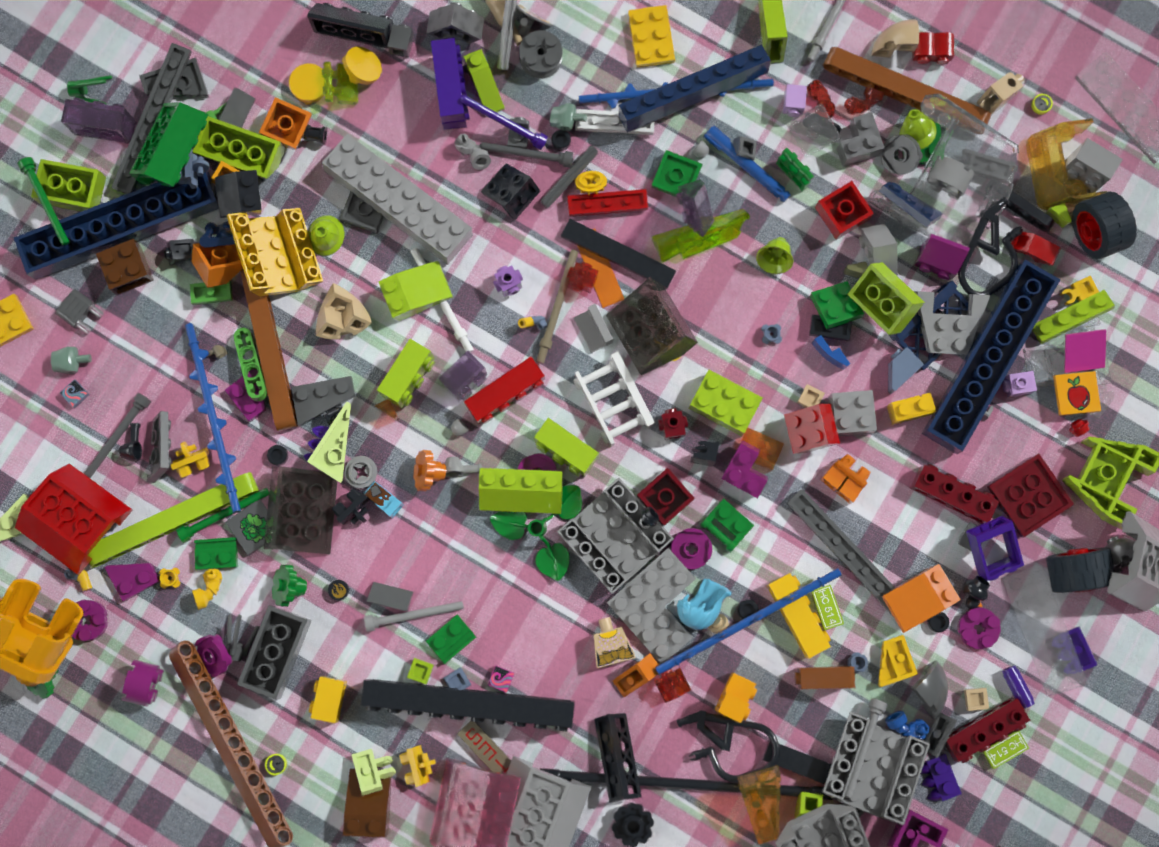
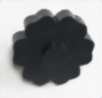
(632, 824)

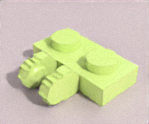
(367, 770)

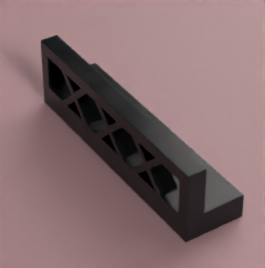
(614, 757)

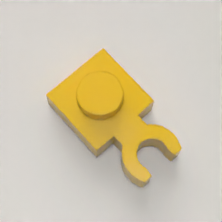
(1081, 290)

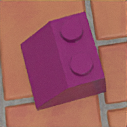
(941, 257)

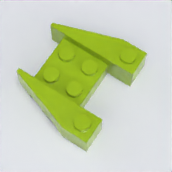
(1107, 475)

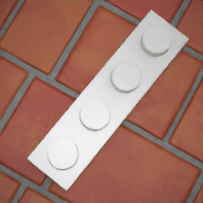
(608, 122)

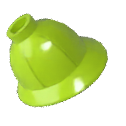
(919, 127)
(326, 235)
(775, 256)

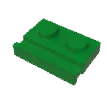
(216, 553)
(451, 639)

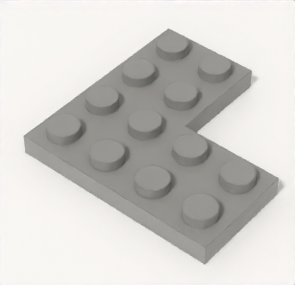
(644, 604)

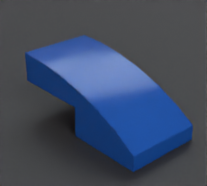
(835, 357)

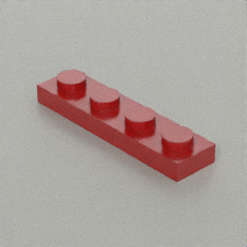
(607, 202)

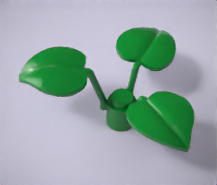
(551, 560)

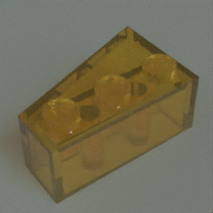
(762, 800)

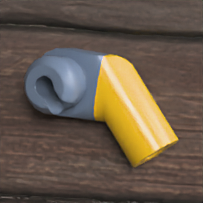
(533, 321)
(83, 578)

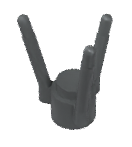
(234, 648)

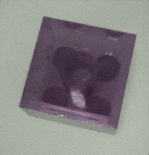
(463, 376)

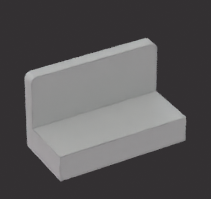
(593, 329)

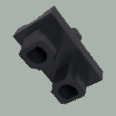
(358, 501)

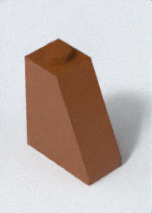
(825, 677)

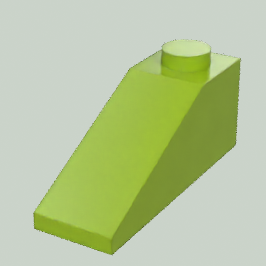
(483, 80)

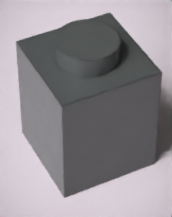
(400, 40)

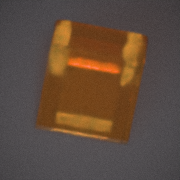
(387, 408)

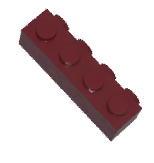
(954, 494)
(986, 729)

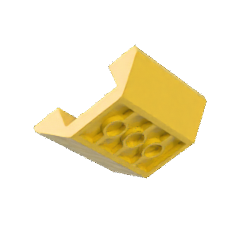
(275, 252)

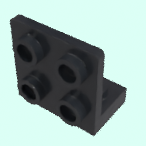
(511, 190)

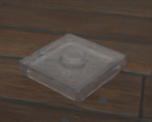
(813, 130)

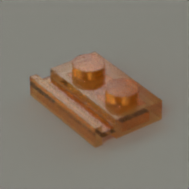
(769, 448)

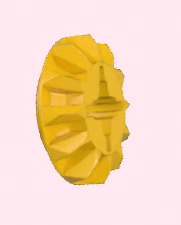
(591, 177)

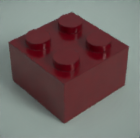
(666, 496)

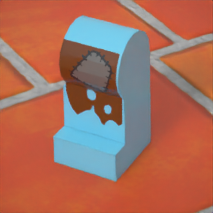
(384, 499)

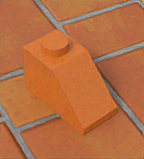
(636, 675)

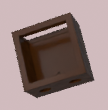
(124, 265)

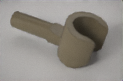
(219, 351)

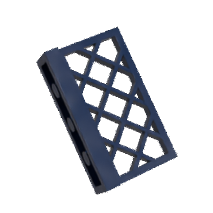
(940, 296)

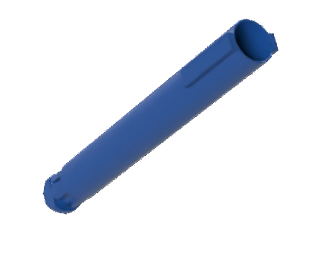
(723, 143)

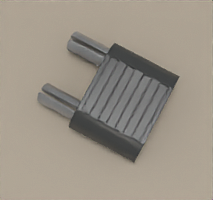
(76, 309)

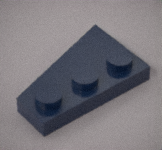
(910, 204)

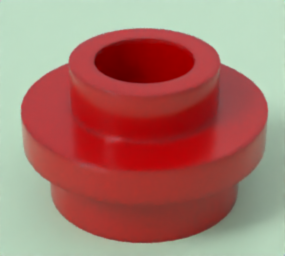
(1079, 427)

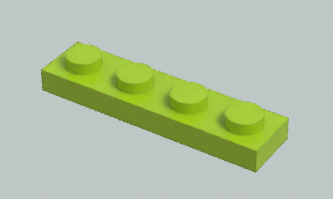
(1073, 316)

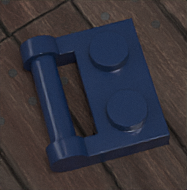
(222, 232)

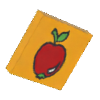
(1077, 393)

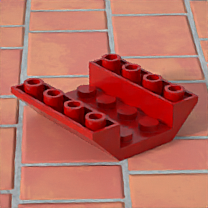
(70, 516)

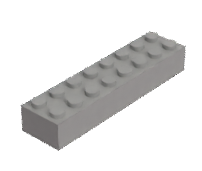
(397, 199)

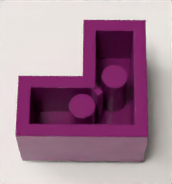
(740, 472)
(917, 828)

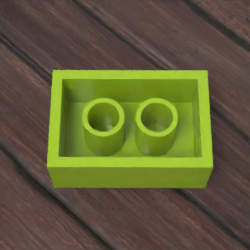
(70, 185)
(885, 298)
(406, 374)
(725, 403)
(565, 448)

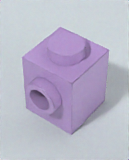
(794, 100)
(1019, 384)

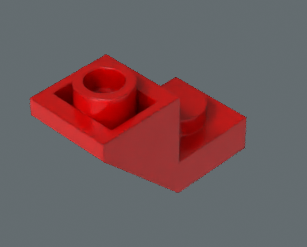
(1037, 247)

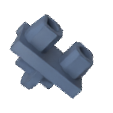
(195, 167)

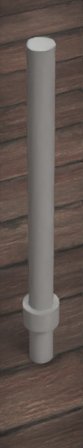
(819, 41)

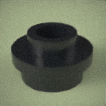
(649, 516)

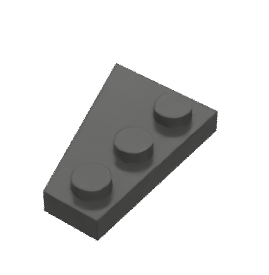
(190, 84)
(317, 397)
(160, 440)

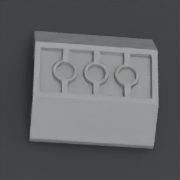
(613, 536)
(1142, 583)
(887, 773)
(545, 807)
(825, 827)

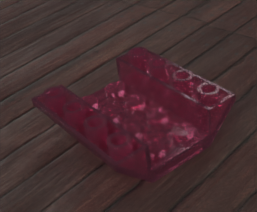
(473, 807)

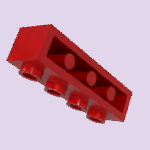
(505, 390)

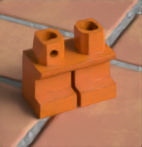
(854, 481)

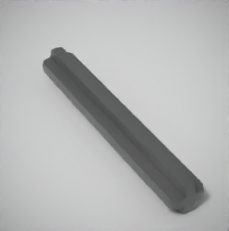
(569, 177)

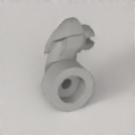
(479, 158)

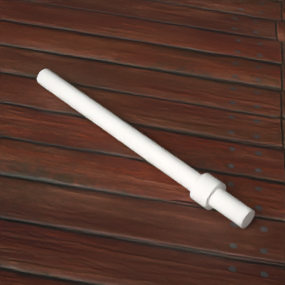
(460, 333)

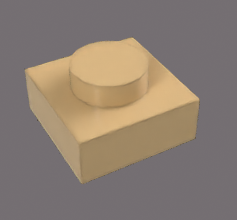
(810, 396)
(976, 699)

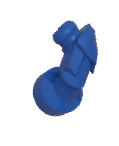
(898, 720)

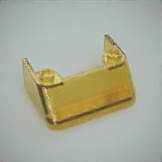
(1049, 166)

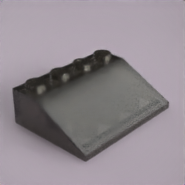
(651, 327)
(300, 511)

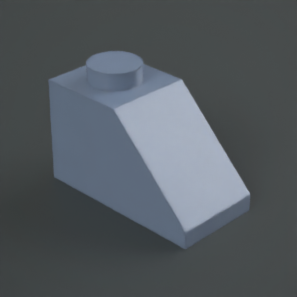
(902, 368)

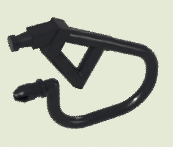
(989, 215)
(725, 744)

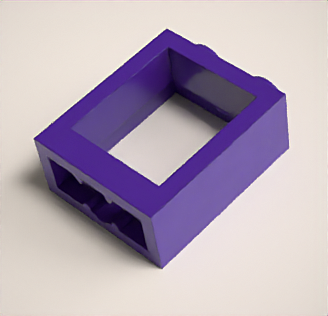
(990, 530)

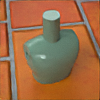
(564, 117)
(67, 360)

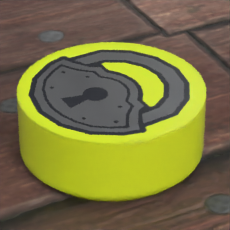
(1042, 104)
(276, 764)

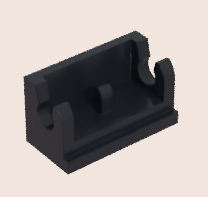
(707, 453)

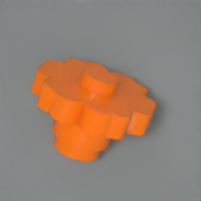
(427, 471)

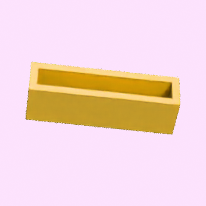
(799, 617)

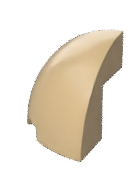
(899, 36)
(341, 314)

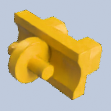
(182, 464)
(419, 765)

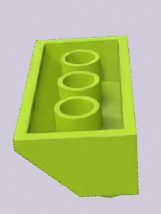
(239, 148)
(520, 490)

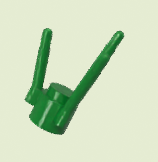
(79, 88)

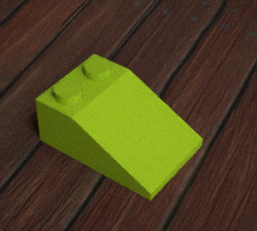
(415, 290)

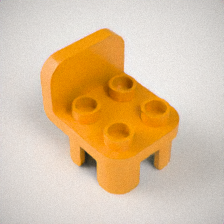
(29, 644)

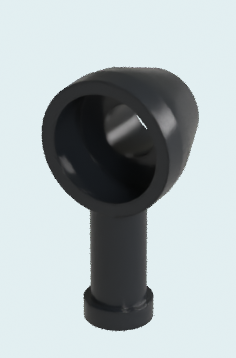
(132, 450)

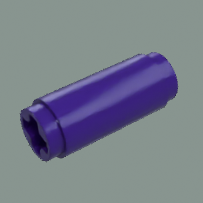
(1018, 686)

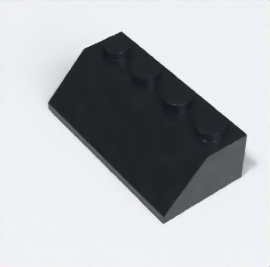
(350, 25)

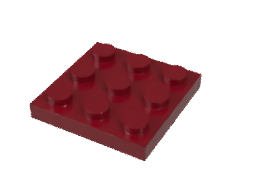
(1030, 495)

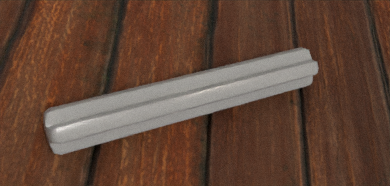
(506, 34)

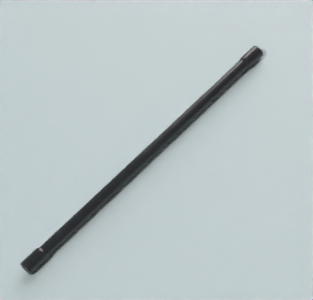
(681, 783)

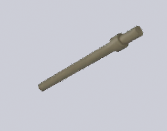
(546, 343)

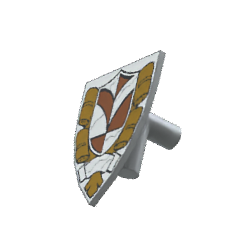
(527, 22)

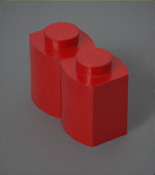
(934, 47)

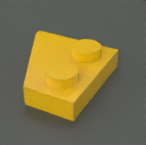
(895, 661)

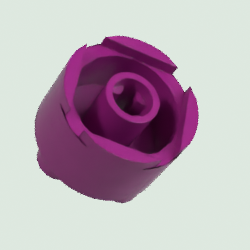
(141, 683)

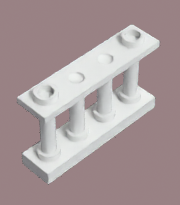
(634, 400)

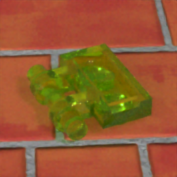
(345, 90)

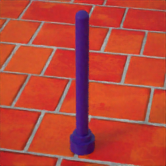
(537, 139)

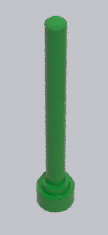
(28, 167)
(186, 532)

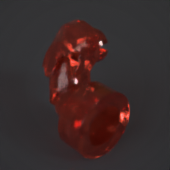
(820, 93)
(857, 106)

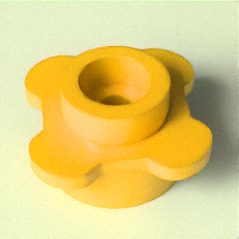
(165, 582)

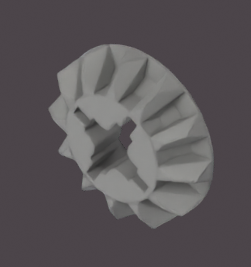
(360, 462)

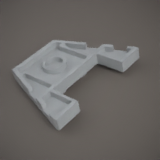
(948, 331)

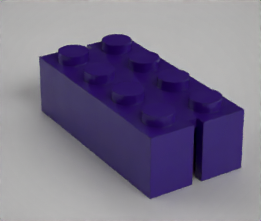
(450, 83)

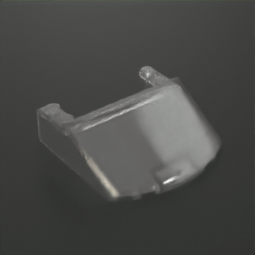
(979, 149)

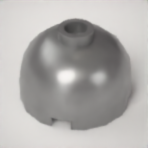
(1121, 552)

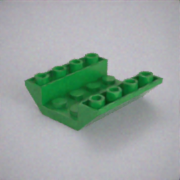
(169, 144)

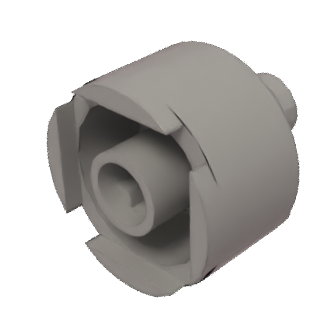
(950, 177)

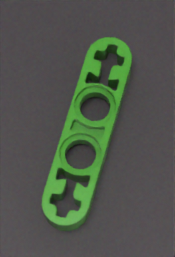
(247, 365)

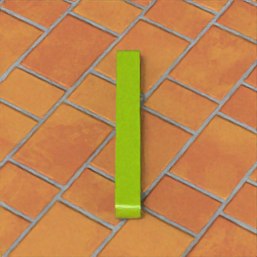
(169, 520)

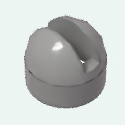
(701, 150)
(459, 428)

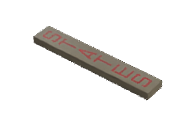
(485, 747)

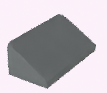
(237, 108)
(390, 596)
(939, 734)

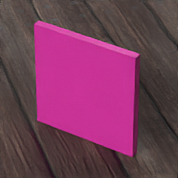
(1085, 351)

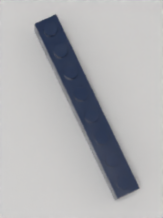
(694, 88)

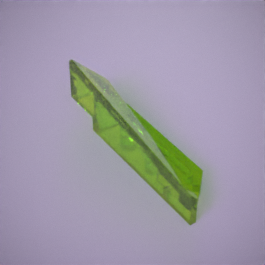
(688, 243)

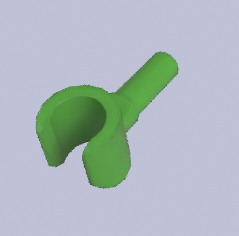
(213, 114)

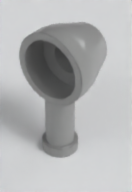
(455, 468)

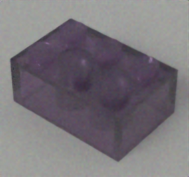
(98, 120)

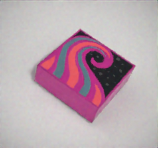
(501, 678)

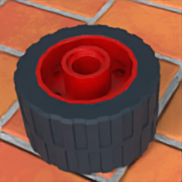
(1104, 225)
(1080, 569)

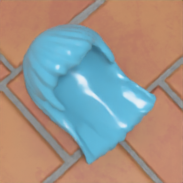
(704, 606)

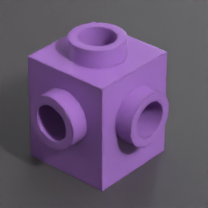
(508, 287)

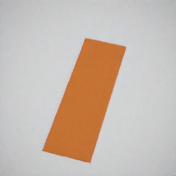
(606, 283)

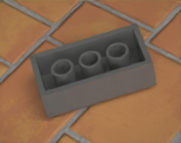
(274, 652)

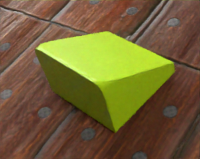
(1060, 215)

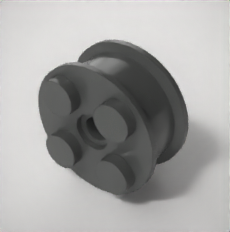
(540, 54)

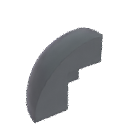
(932, 689)

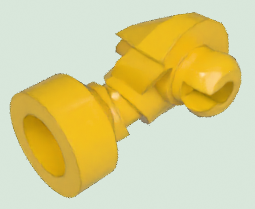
(212, 580)

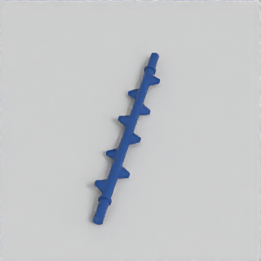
(630, 92)
(215, 423)
(820, 582)

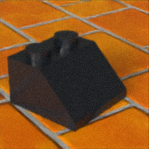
(238, 193)

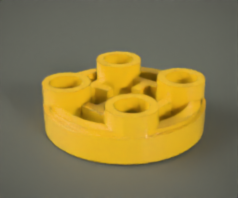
(362, 65)
(307, 83)

